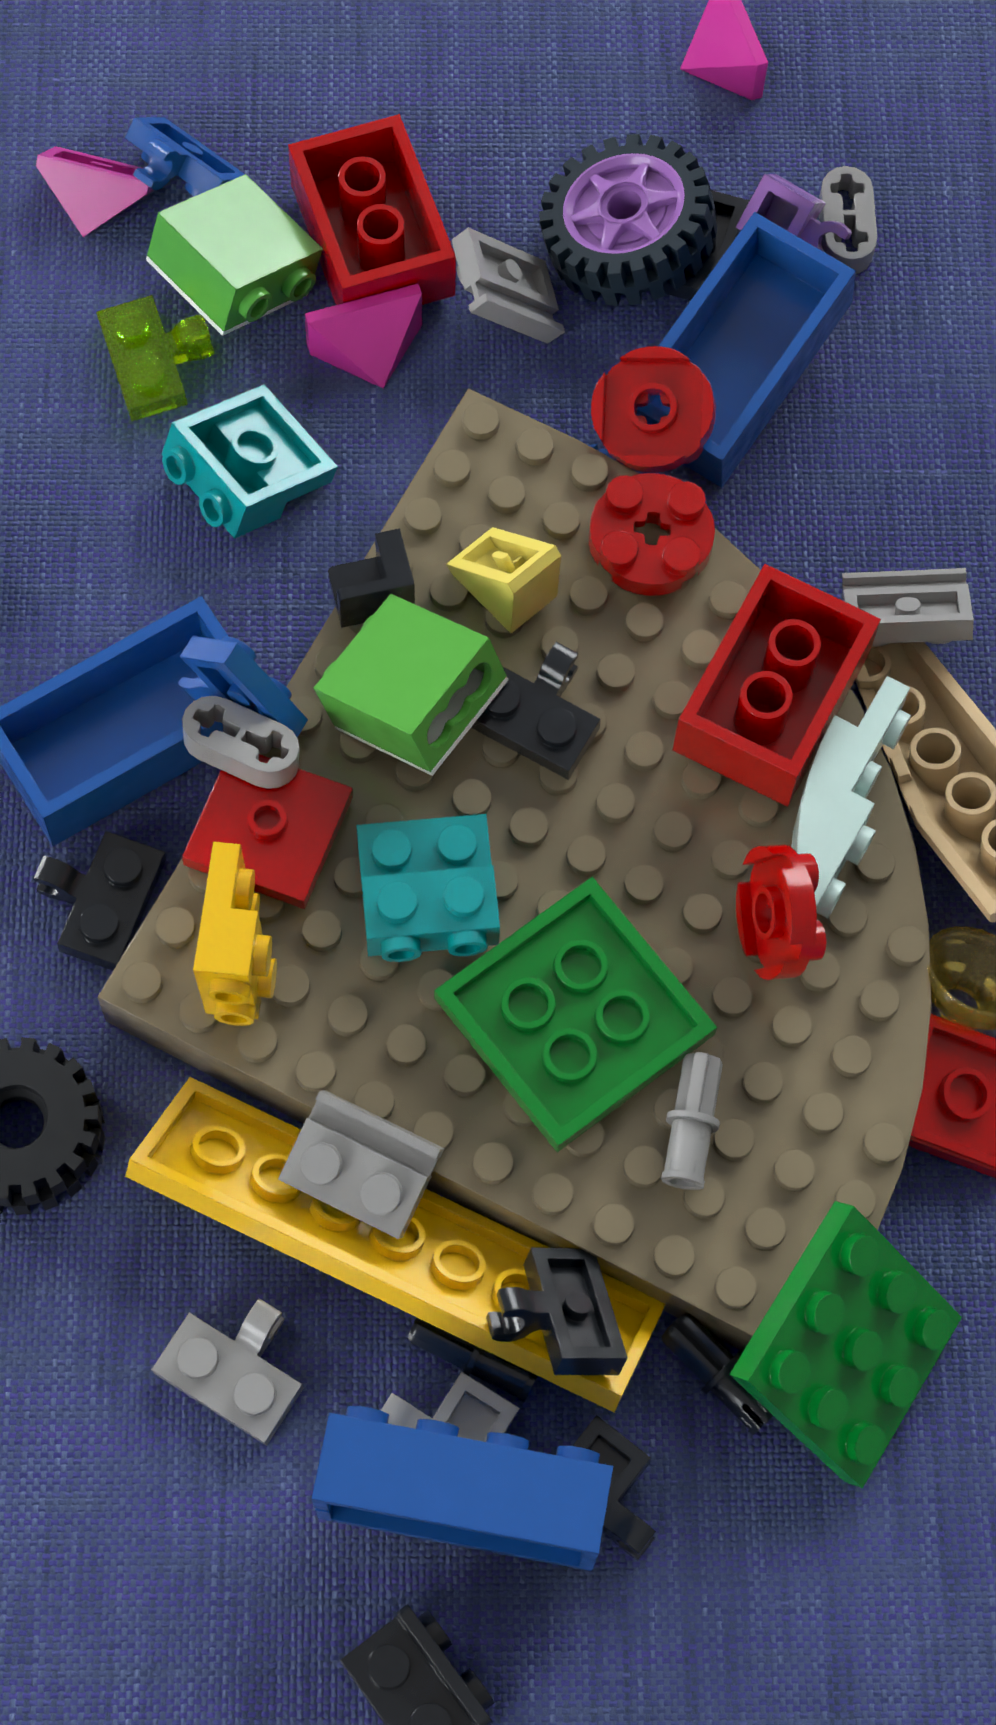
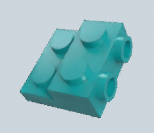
(245, 460)
(428, 887)

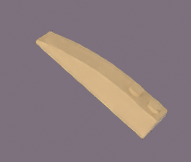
(943, 764)

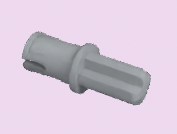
(692, 1121)

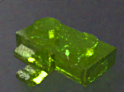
(148, 356)

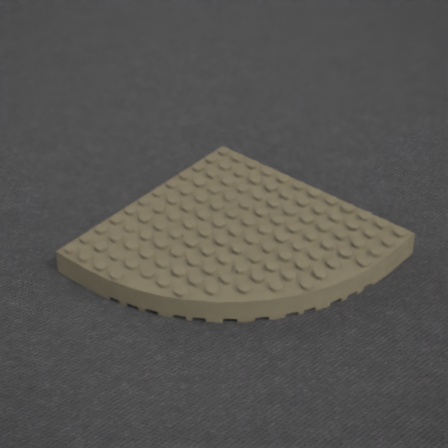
(814, 1065)

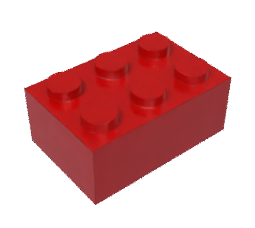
(372, 212)
(775, 684)

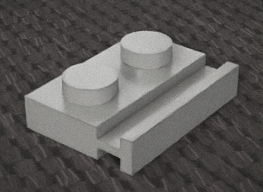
(507, 285)
(913, 604)
(361, 1164)

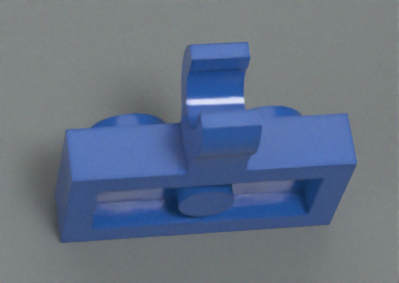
(175, 153)
(230, 672)

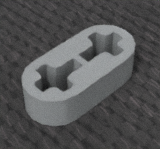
(859, 219)
(242, 740)

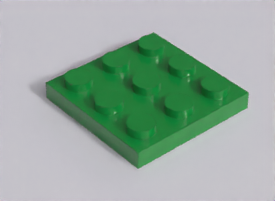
(574, 1013)
(846, 1344)

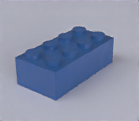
(755, 334)
(105, 726)
(462, 1488)

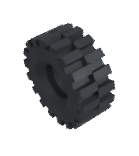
(69, 1131)

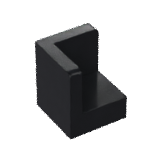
(365, 584)

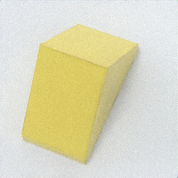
(509, 575)

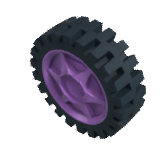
(628, 219)

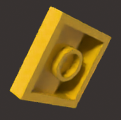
(231, 952)

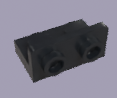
(411, 1678)

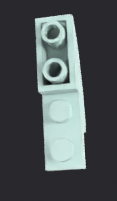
(834, 800)

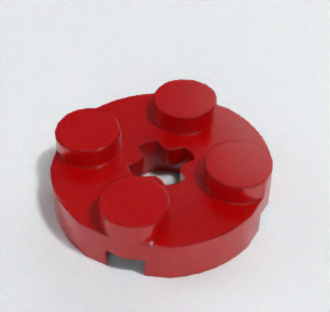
(628, 385)
(658, 500)
(779, 911)

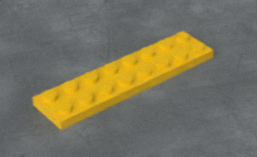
(444, 1269)

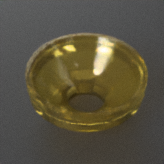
(967, 962)

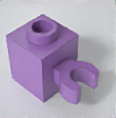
(792, 210)

